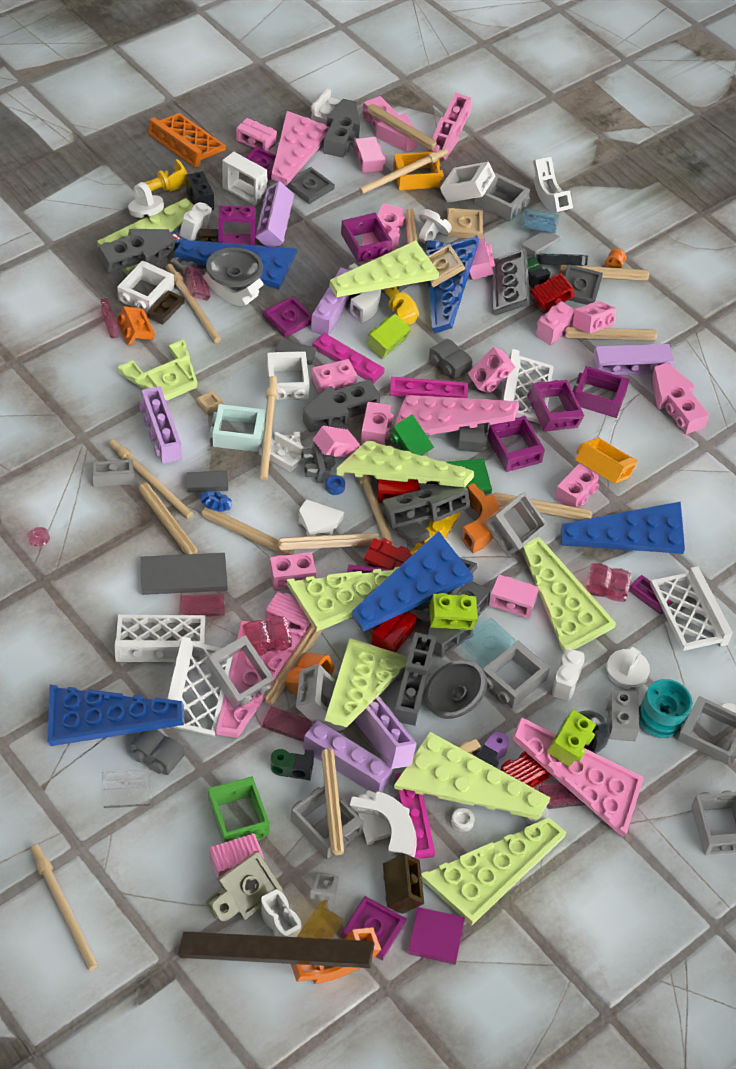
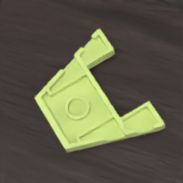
(173, 377)

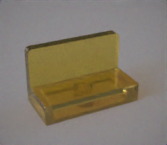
(322, 923)

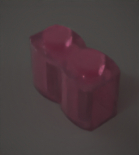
(608, 582)
(268, 634)

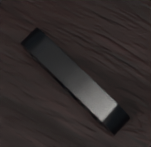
(562, 259)

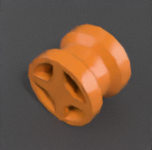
(615, 259)

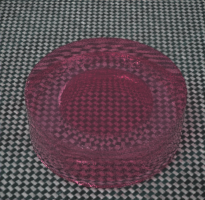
(38, 536)

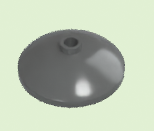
(234, 267)
(455, 689)

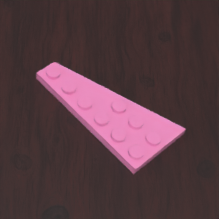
(297, 144)
(448, 413)
(243, 676)
(596, 781)

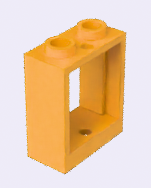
(417, 181)
(606, 460)

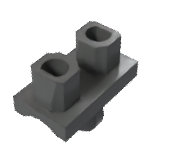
(319, 461)

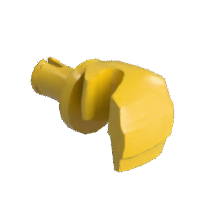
(172, 182)
(403, 305)

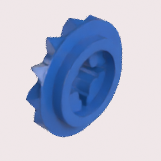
(215, 501)

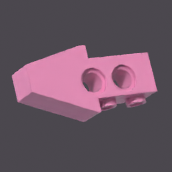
(451, 124)
(386, 132)
(392, 220)
(675, 394)

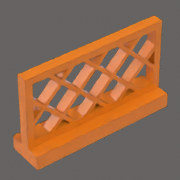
(181, 144)

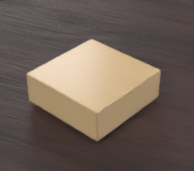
(209, 402)

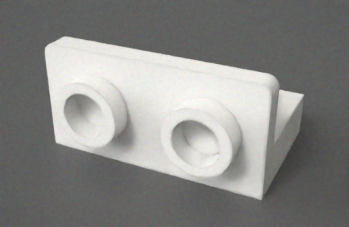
(323, 107)

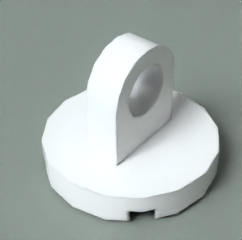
(145, 202)
(432, 225)
(628, 668)

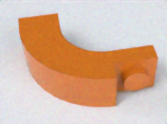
(476, 534)
(323, 974)

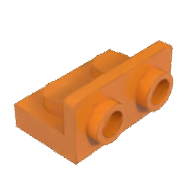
(134, 324)

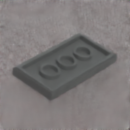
(510, 282)
(183, 573)

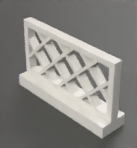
(509, 383)
(708, 608)
(156, 650)
(180, 676)

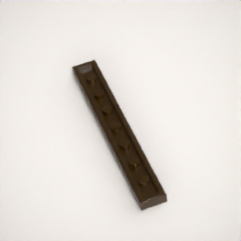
(276, 949)

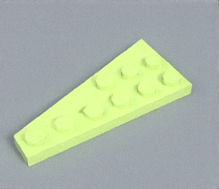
(168, 218)
(397, 268)
(401, 465)
(335, 596)
(570, 607)
(361, 679)
(462, 778)
(486, 874)

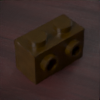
(403, 883)

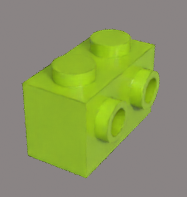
(388, 335)
(453, 611)
(571, 738)

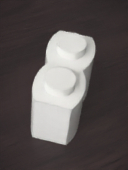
(195, 220)
(568, 674)
(278, 916)

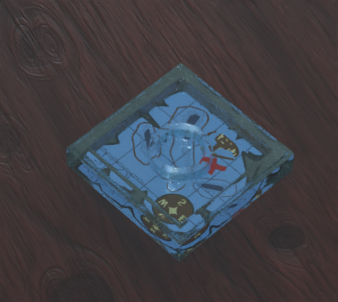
(540, 220)
(488, 642)

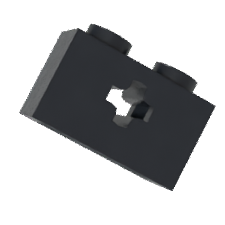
(199, 189)

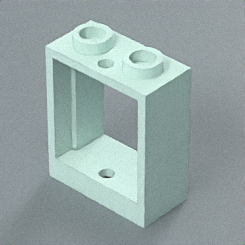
(238, 440)

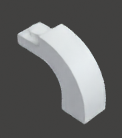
(547, 188)
(235, 295)
(366, 304)
(403, 832)

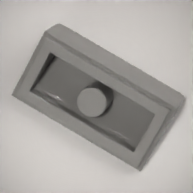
(540, 242)
(113, 473)

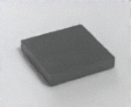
(310, 185)
(584, 283)

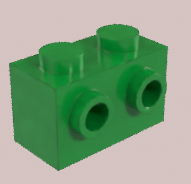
(410, 436)

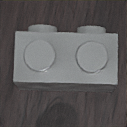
(623, 715)

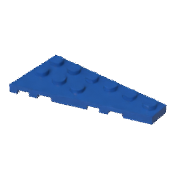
(275, 259)
(447, 295)
(639, 530)
(429, 571)
(102, 714)

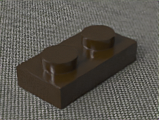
(165, 307)

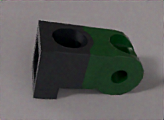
(536, 272)
(292, 764)

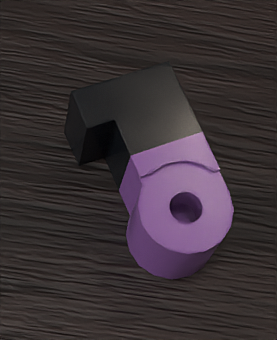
(494, 749)

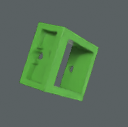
(236, 791)

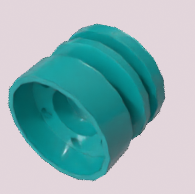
(664, 708)

